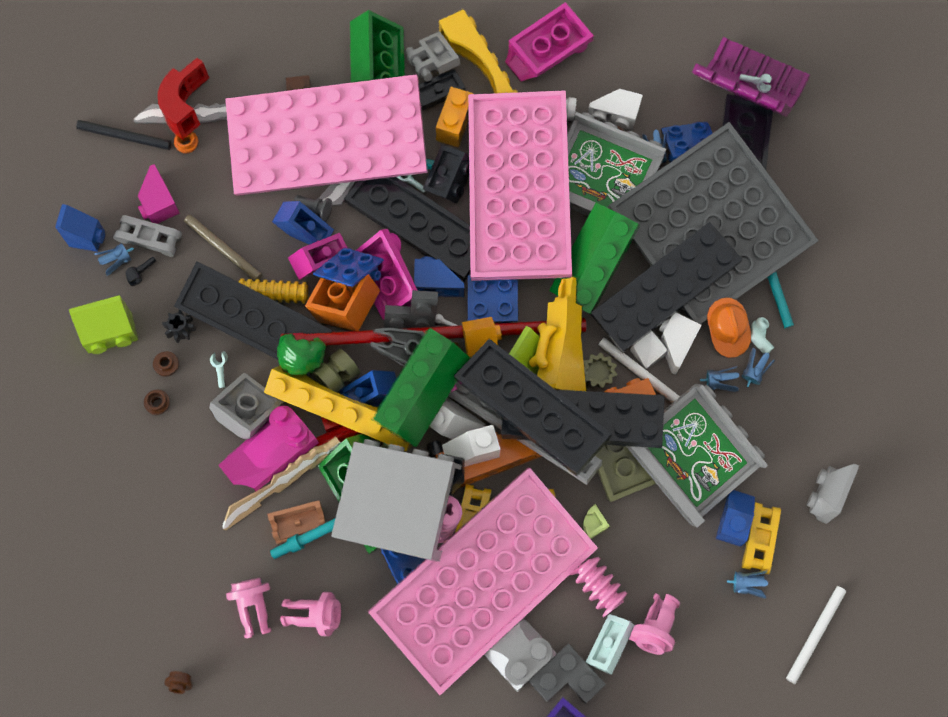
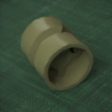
(336, 371)

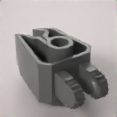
(401, 343)

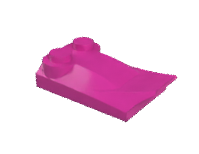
(547, 43)
(395, 279)
(269, 450)

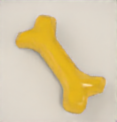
(540, 356)

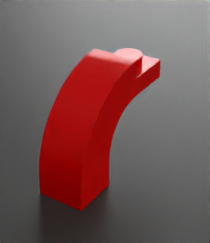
(173, 95)

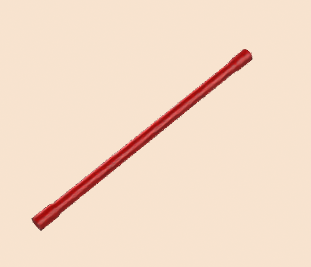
(448, 332)

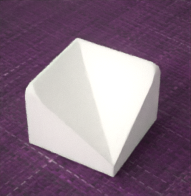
(649, 350)

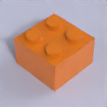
(342, 304)

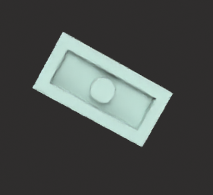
(610, 644)

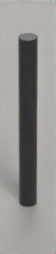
(123, 134)

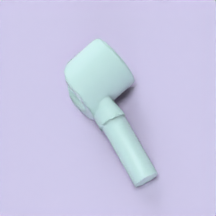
(759, 81)
(408, 178)
(219, 367)

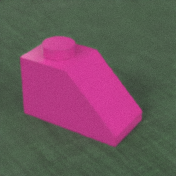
(155, 198)
(313, 256)

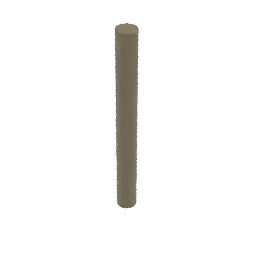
(222, 247)

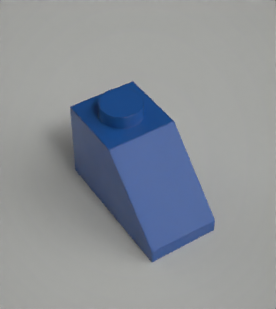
(301, 223)
(79, 229)
(435, 276)
(371, 387)
(736, 518)

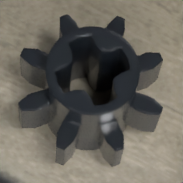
(174, 322)

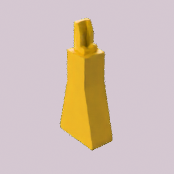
(564, 349)

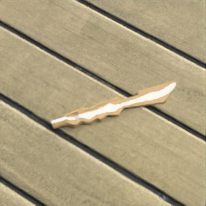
(279, 482)

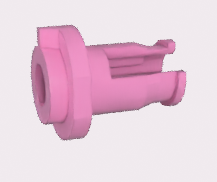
(248, 594)
(323, 613)
(654, 633)

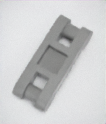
(147, 235)

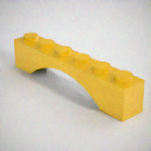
(465, 40)
(318, 399)

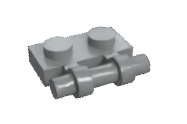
(439, 56)

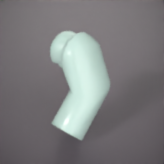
(758, 335)

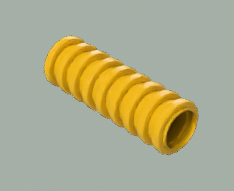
(279, 291)

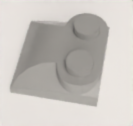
(244, 406)
(832, 492)
(520, 654)

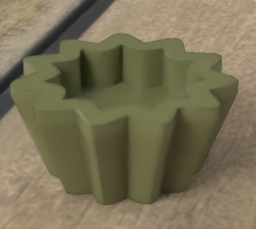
(599, 370)

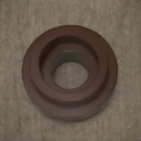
(168, 370)
(154, 395)
(178, 682)

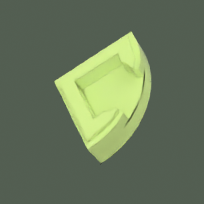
(594, 522)

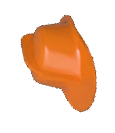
(729, 327)

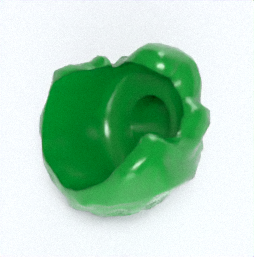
(301, 355)

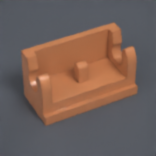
(296, 520)

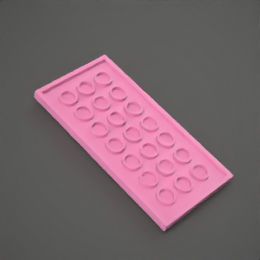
(326, 135)
(519, 186)
(485, 581)

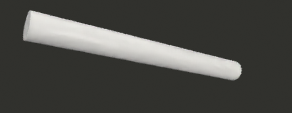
(638, 370)
(816, 635)

